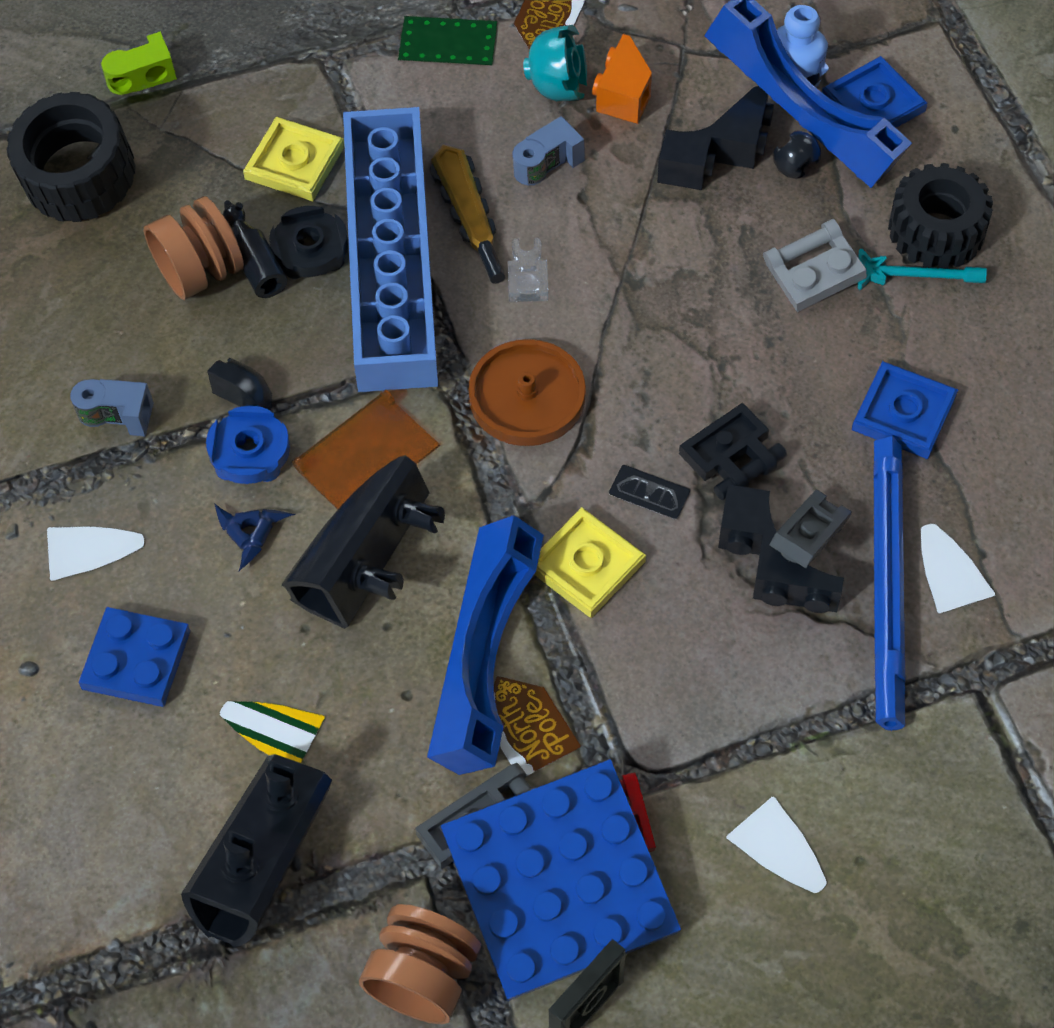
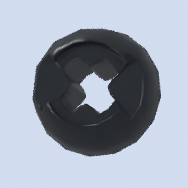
(797, 154)

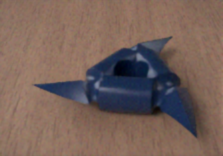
(251, 543)

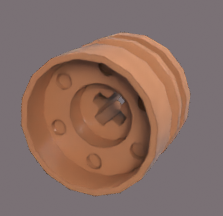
(201, 244)
(420, 964)

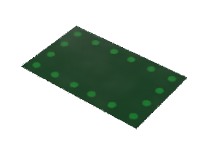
(447, 40)

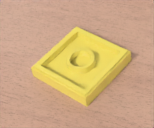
(294, 158)
(587, 562)

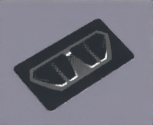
(649, 491)

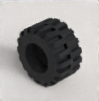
(942, 192)

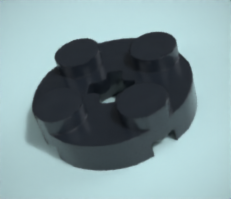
(310, 260)

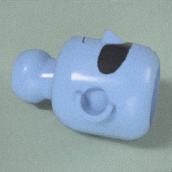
(805, 42)

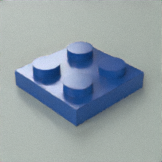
(134, 657)

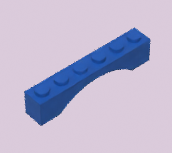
(861, 141)
(467, 719)

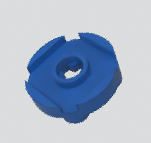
(249, 466)

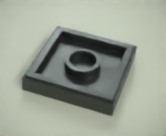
(589, 989)

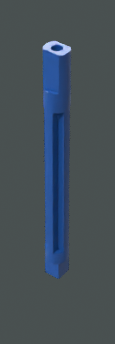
(889, 584)

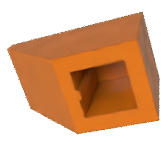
(625, 84)

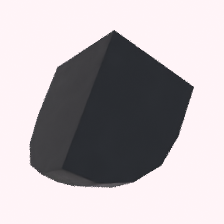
(239, 384)

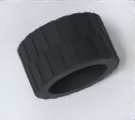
(61, 122)

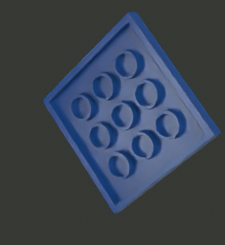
(559, 878)

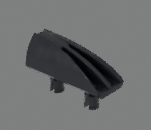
(358, 541)
(255, 850)

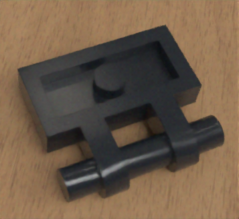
(726, 441)

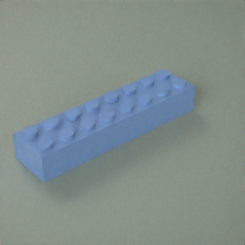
(389, 251)

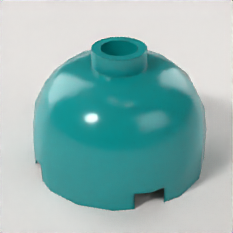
(557, 64)

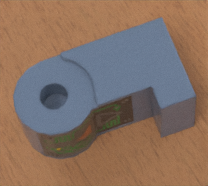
(546, 151)
(113, 403)

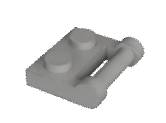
(820, 275)

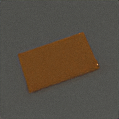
(362, 447)

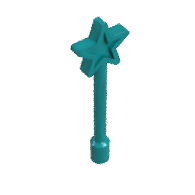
(877, 270)

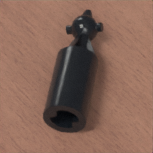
(258, 258)

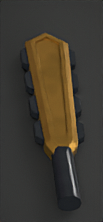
(462, 191)

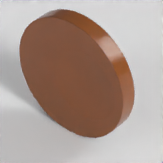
(527, 392)

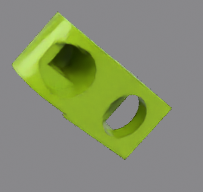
(140, 67)

